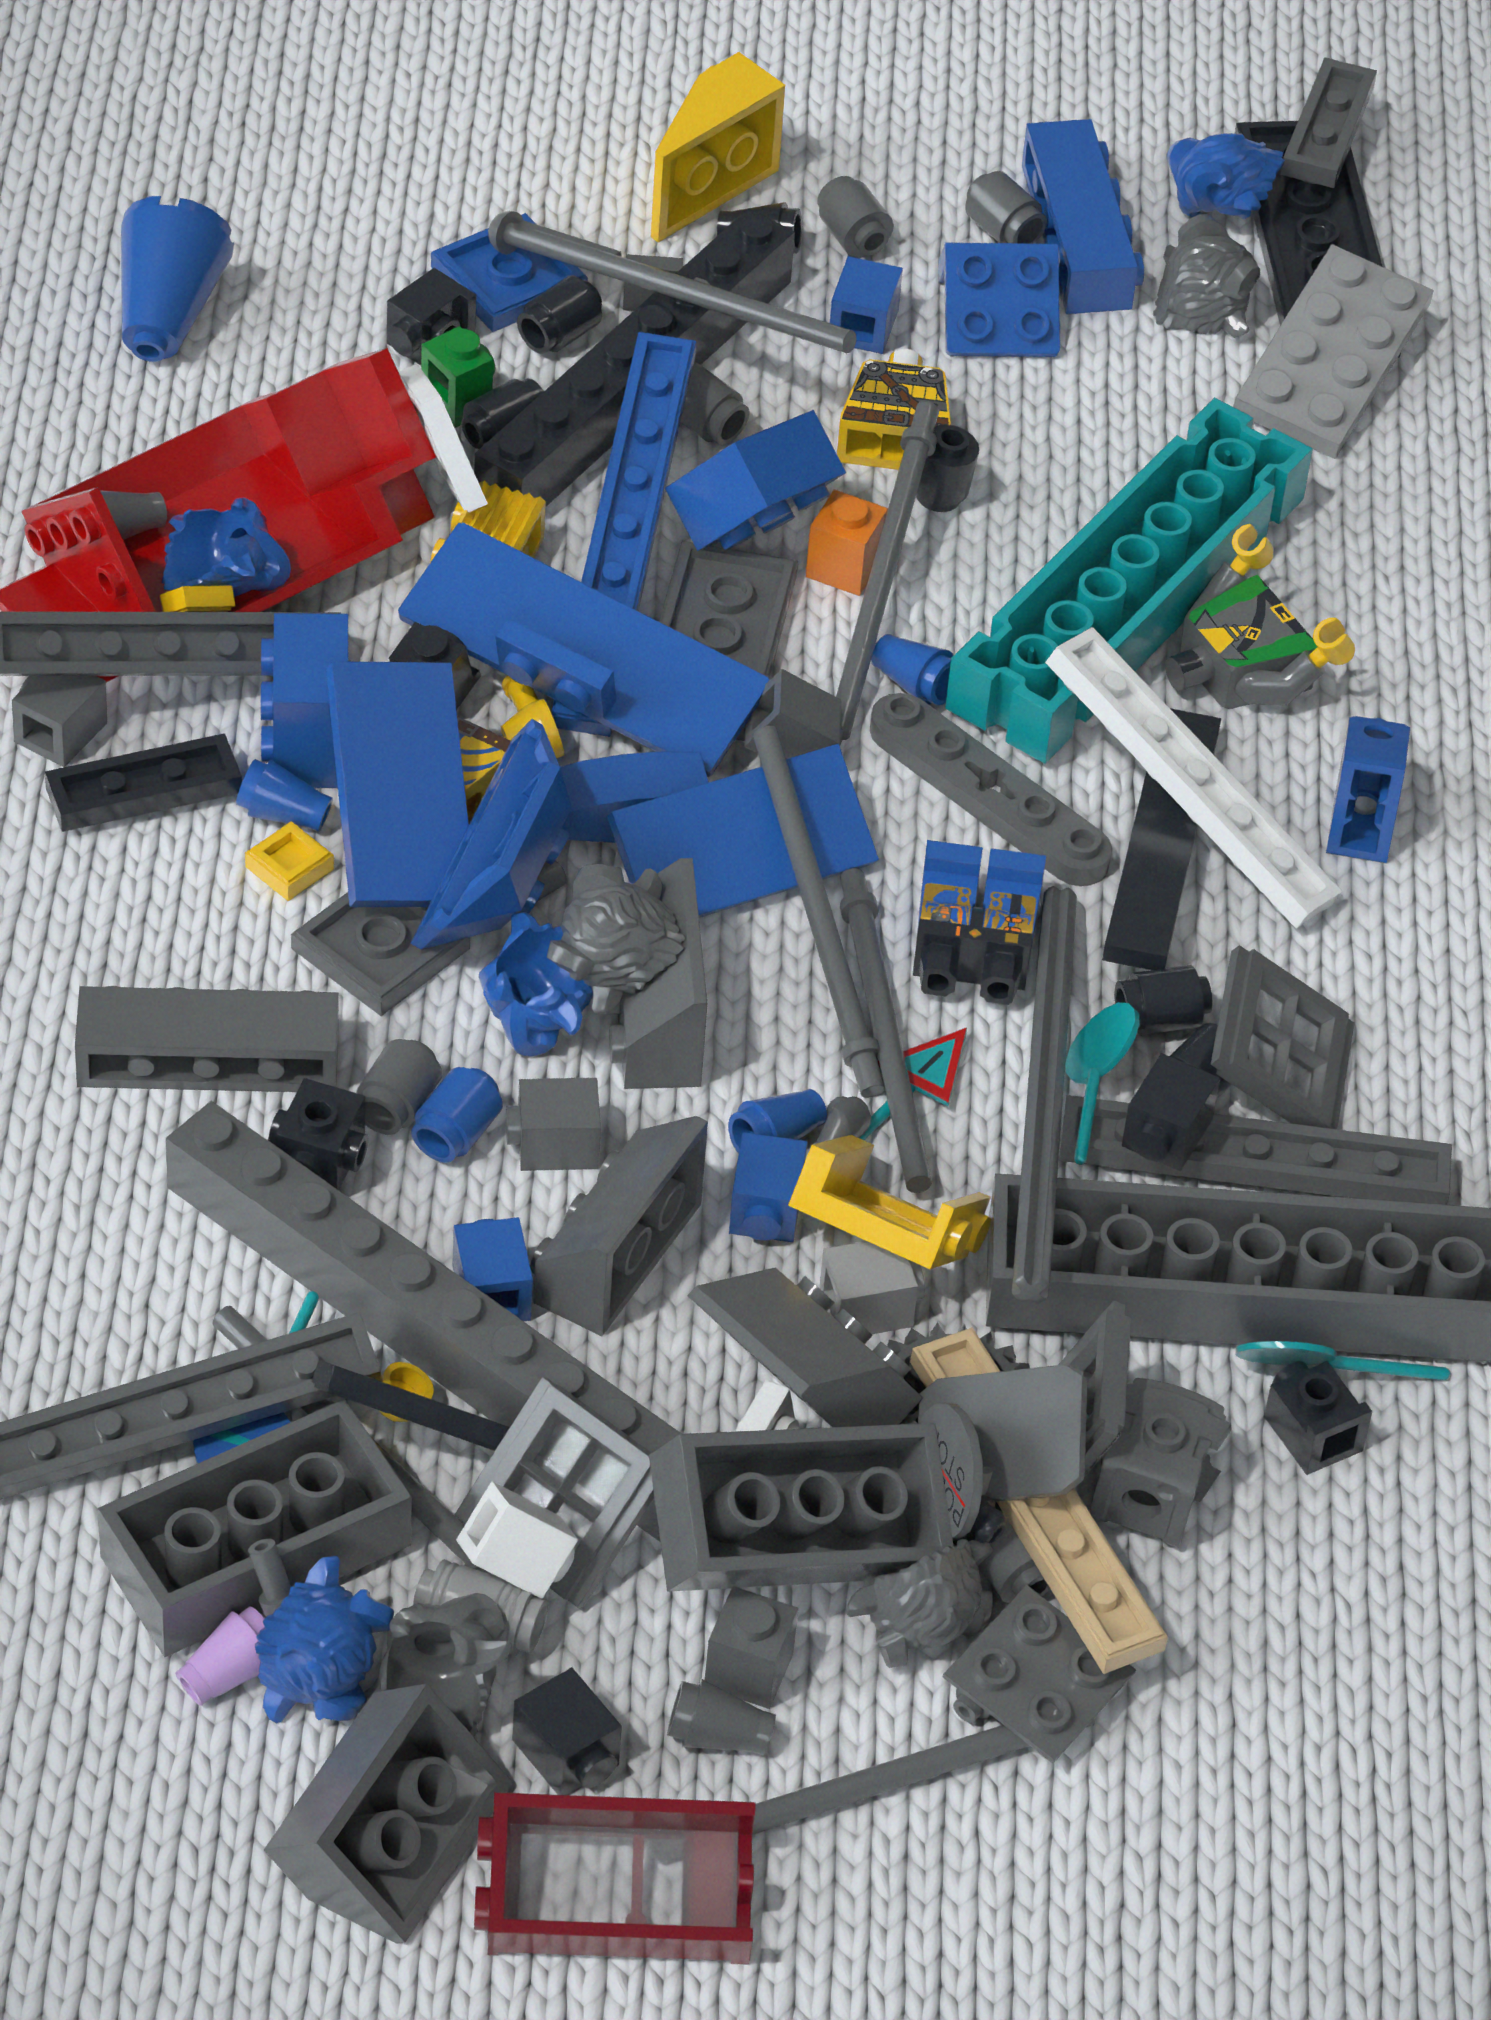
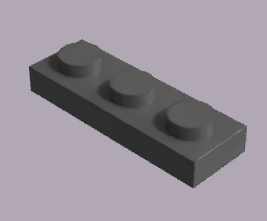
(1328, 122)

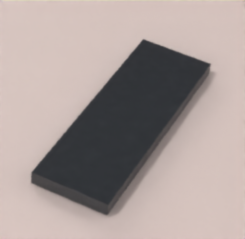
(1305, 219)

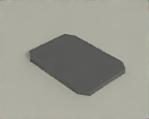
(1025, 1425)

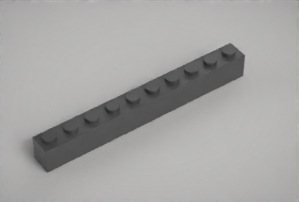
(396, 1286)

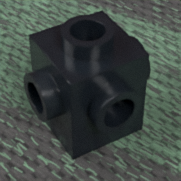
(323, 1130)

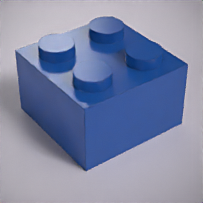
(756, 483)
(299, 694)

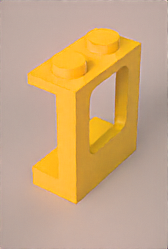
(834, 1193)

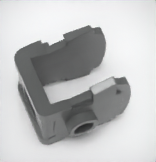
(1160, 1459)

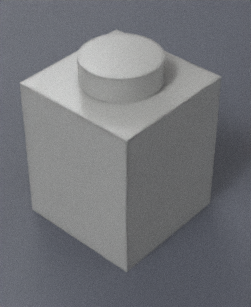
(872, 1285)

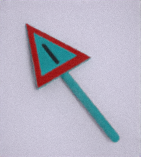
(931, 1071)

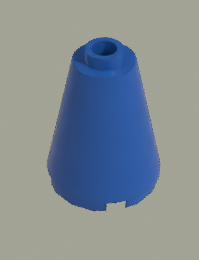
(168, 271)

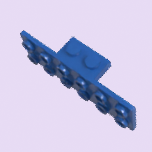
(584, 647)

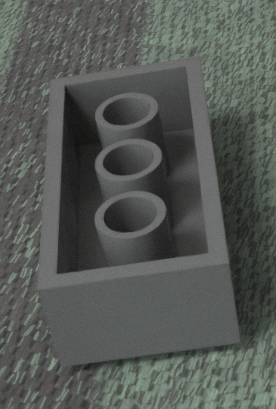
(305, 1485)
(798, 1505)

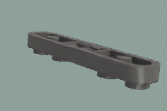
(1018, 813)

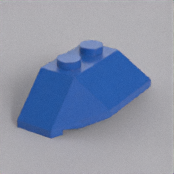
(503, 846)

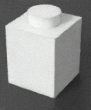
(518, 1540)

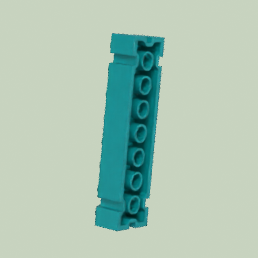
(1128, 573)

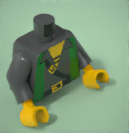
(1247, 641)

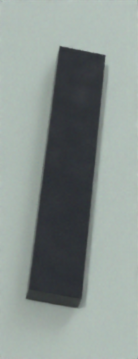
(1155, 868)

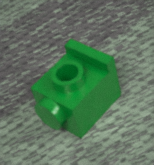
(458, 369)

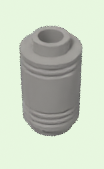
(521, 1611)

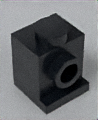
(427, 311)
(438, 645)
(1316, 1415)

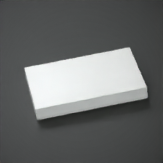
(449, 452)

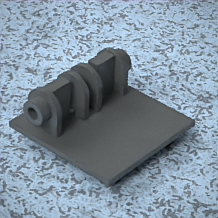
(1033, 1676)

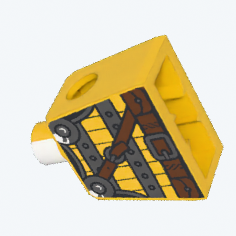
(884, 406)

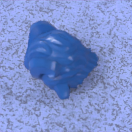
(1222, 174)
(224, 550)
(531, 991)
(319, 1646)

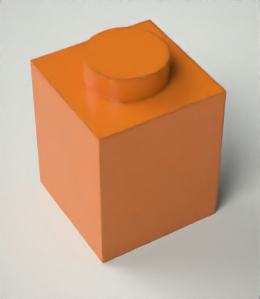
(844, 542)

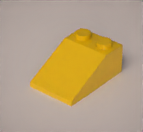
(717, 143)

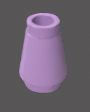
(224, 1657)

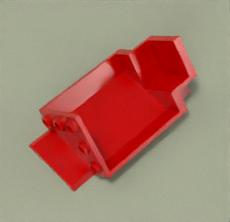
(317, 458)

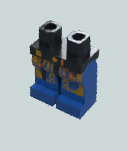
(972, 942)

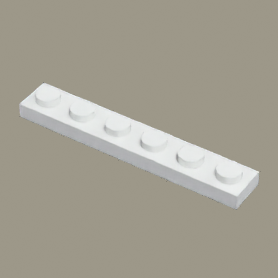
(1194, 777)

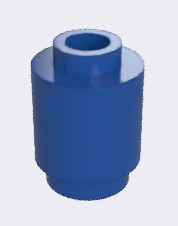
(456, 1114)

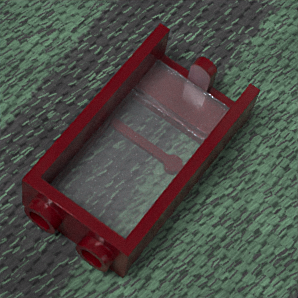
(617, 1877)

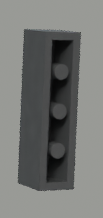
(205, 1038)

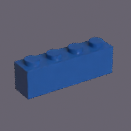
(1082, 207)

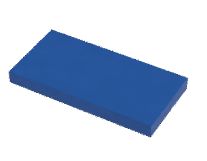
(396, 778)
(737, 835)

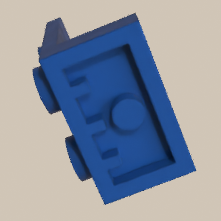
(1001, 299)

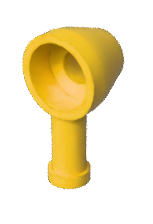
(529, 708)

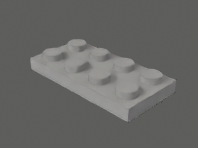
(1333, 351)

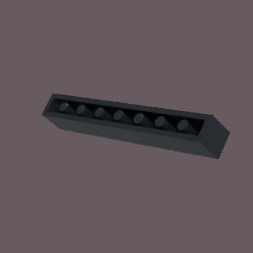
(580, 411)

